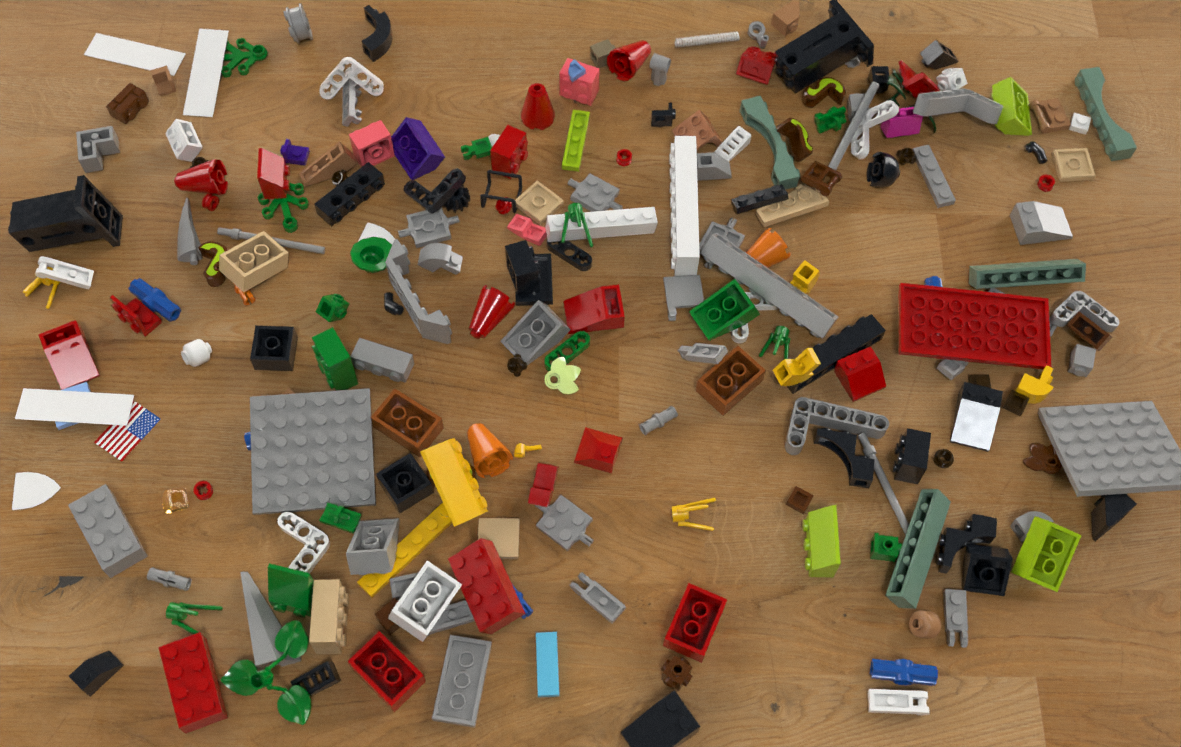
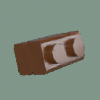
(127, 103)
(1089, 331)

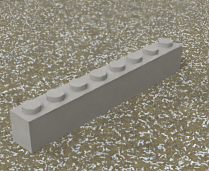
(769, 285)

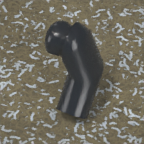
(1039, 151)
(390, 306)

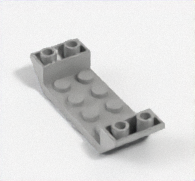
(430, 326)

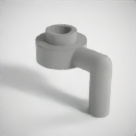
(760, 37)

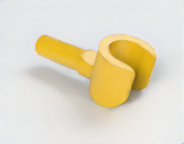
(520, 449)

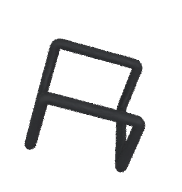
(483, 197)

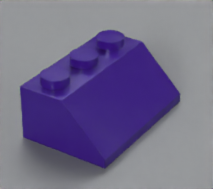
(416, 148)

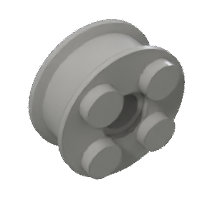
(299, 23)

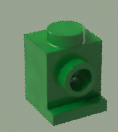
(880, 551)

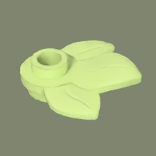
(565, 374)

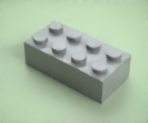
(107, 531)

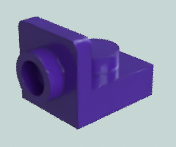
(294, 154)

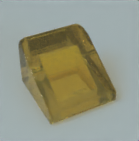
(174, 500)

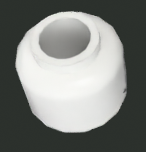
(196, 352)

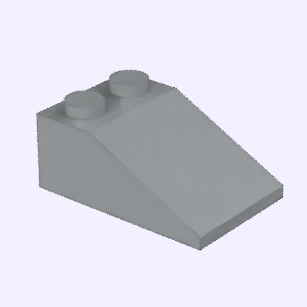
(1039, 223)
(535, 333)
(373, 547)

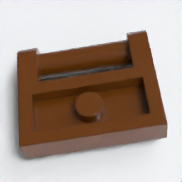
(817, 173)

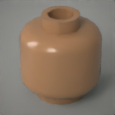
(925, 624)

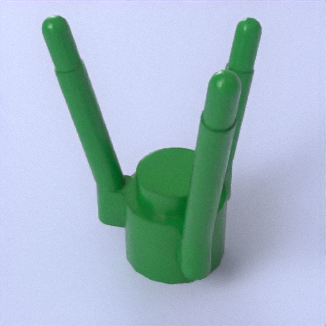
(576, 214)
(780, 338)
(179, 612)

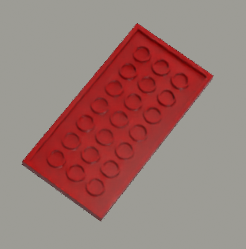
(974, 326)

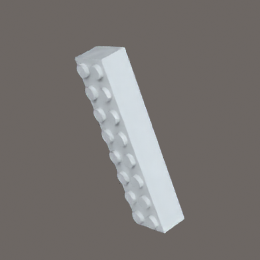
(684, 206)

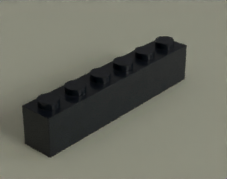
(851, 340)

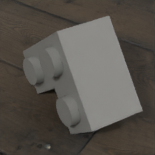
(93, 145)

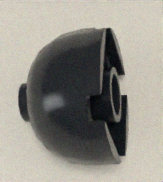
(883, 170)

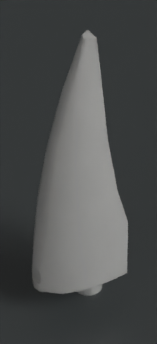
(187, 238)

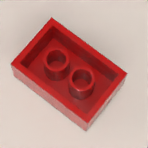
(695, 622)
(386, 671)

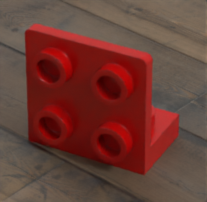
(756, 65)
(915, 82)
(137, 315)

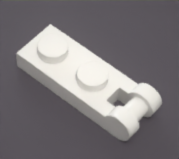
(64, 272)
(897, 701)

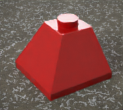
(598, 450)

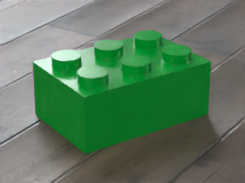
(334, 360)

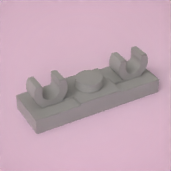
(349, 102)

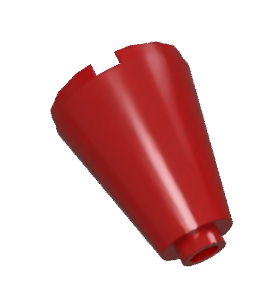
(628, 59)
(537, 108)
(203, 178)
(489, 311)

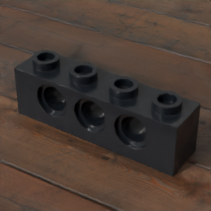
(349, 194)

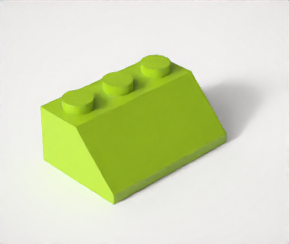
(1015, 113)
(822, 542)
(1046, 553)

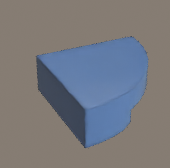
(576, 70)

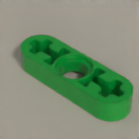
(569, 343)

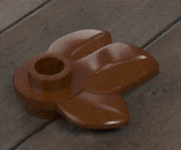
(1042, 457)

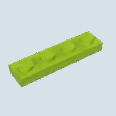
(575, 140)

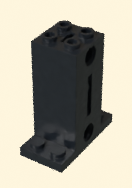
(823, 50)
(65, 218)

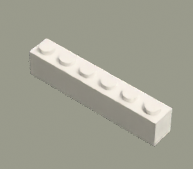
(604, 224)

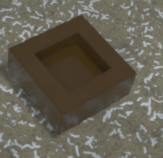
(982, 380)
(1016, 402)

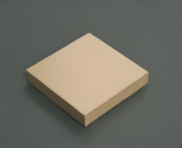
(1073, 164)
(538, 202)
(503, 534)

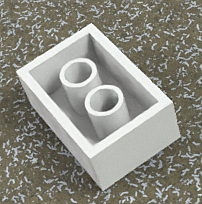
(424, 601)

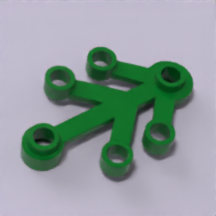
(254, 53)
(292, 227)

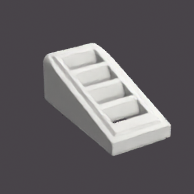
(740, 136)

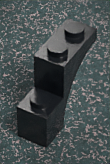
(843, 445)
(976, 530)

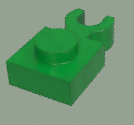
(479, 148)

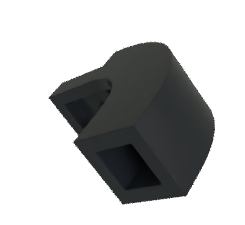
(380, 41)

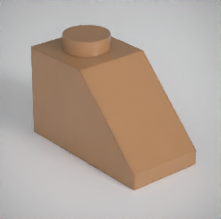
(786, 18)

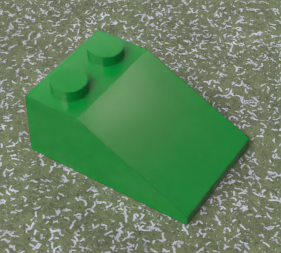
(724, 311)
(290, 590)

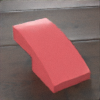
(527, 230)

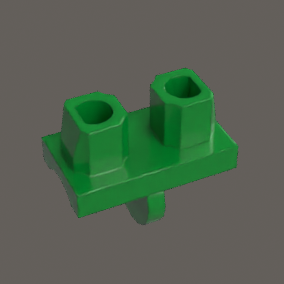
(830, 120)
(340, 518)

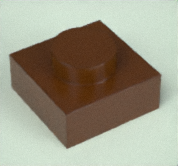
(799, 500)

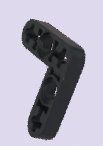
(454, 177)
(573, 260)

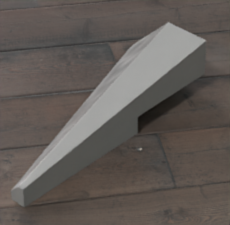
(262, 626)

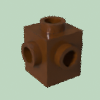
(673, 679)

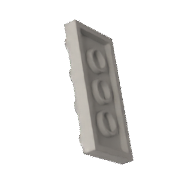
(462, 681)

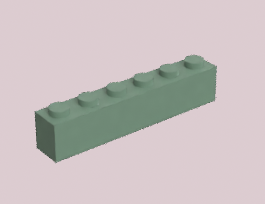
(1027, 273)
(918, 548)

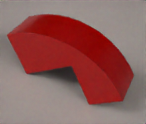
(543, 485)

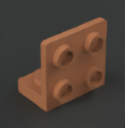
(698, 126)

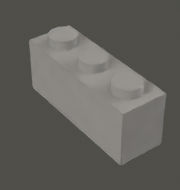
(382, 360)

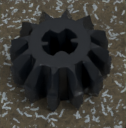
(458, 199)

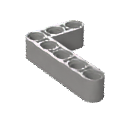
(956, 101)
(830, 421)

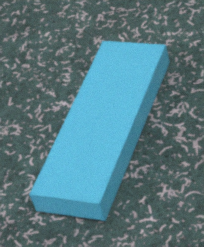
(547, 664)

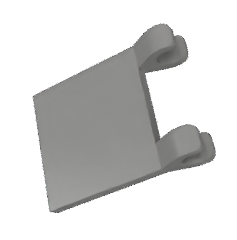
(682, 293)

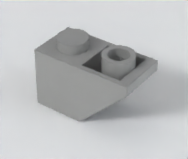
(712, 166)

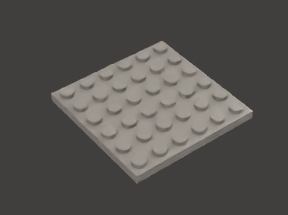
(1114, 448)
(311, 451)

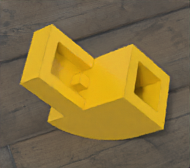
(805, 277)
(797, 370)
(1035, 388)

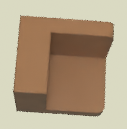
(163, 80)

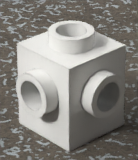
(951, 79)

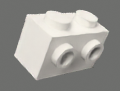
(183, 140)

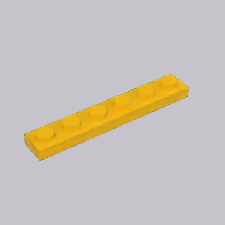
(409, 549)

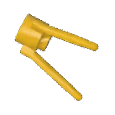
(31, 287)
(681, 513)

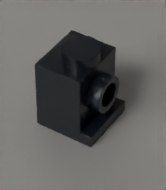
(882, 79)

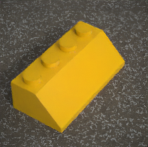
(454, 481)

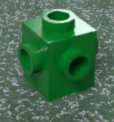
(332, 307)

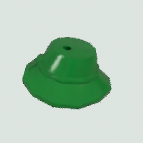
(371, 254)

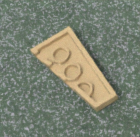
(800, 201)

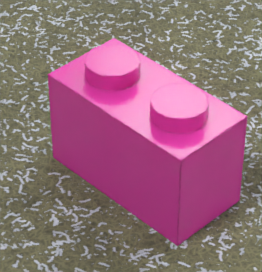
(902, 124)

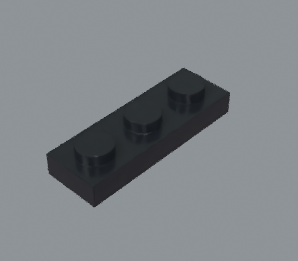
(759, 199)

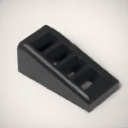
(326, 666)

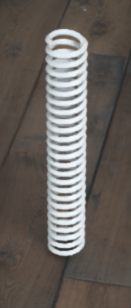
(706, 42)

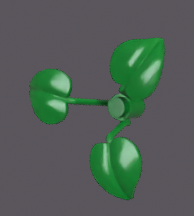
(247, 680)

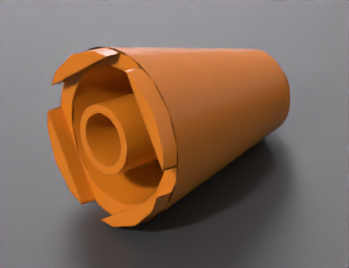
(769, 249)
(487, 451)

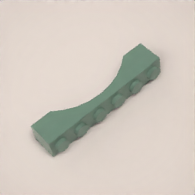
(756, 115)
(1117, 142)

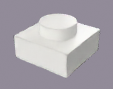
(1080, 123)

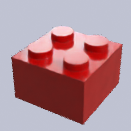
(509, 151)

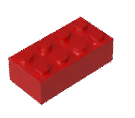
(486, 586)
(192, 683)

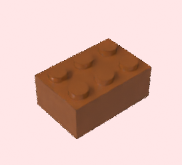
(730, 380)
(407, 422)

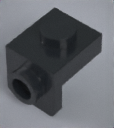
(663, 117)

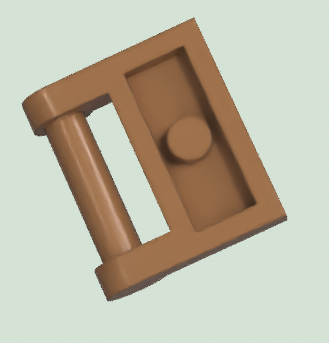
(1054, 114)

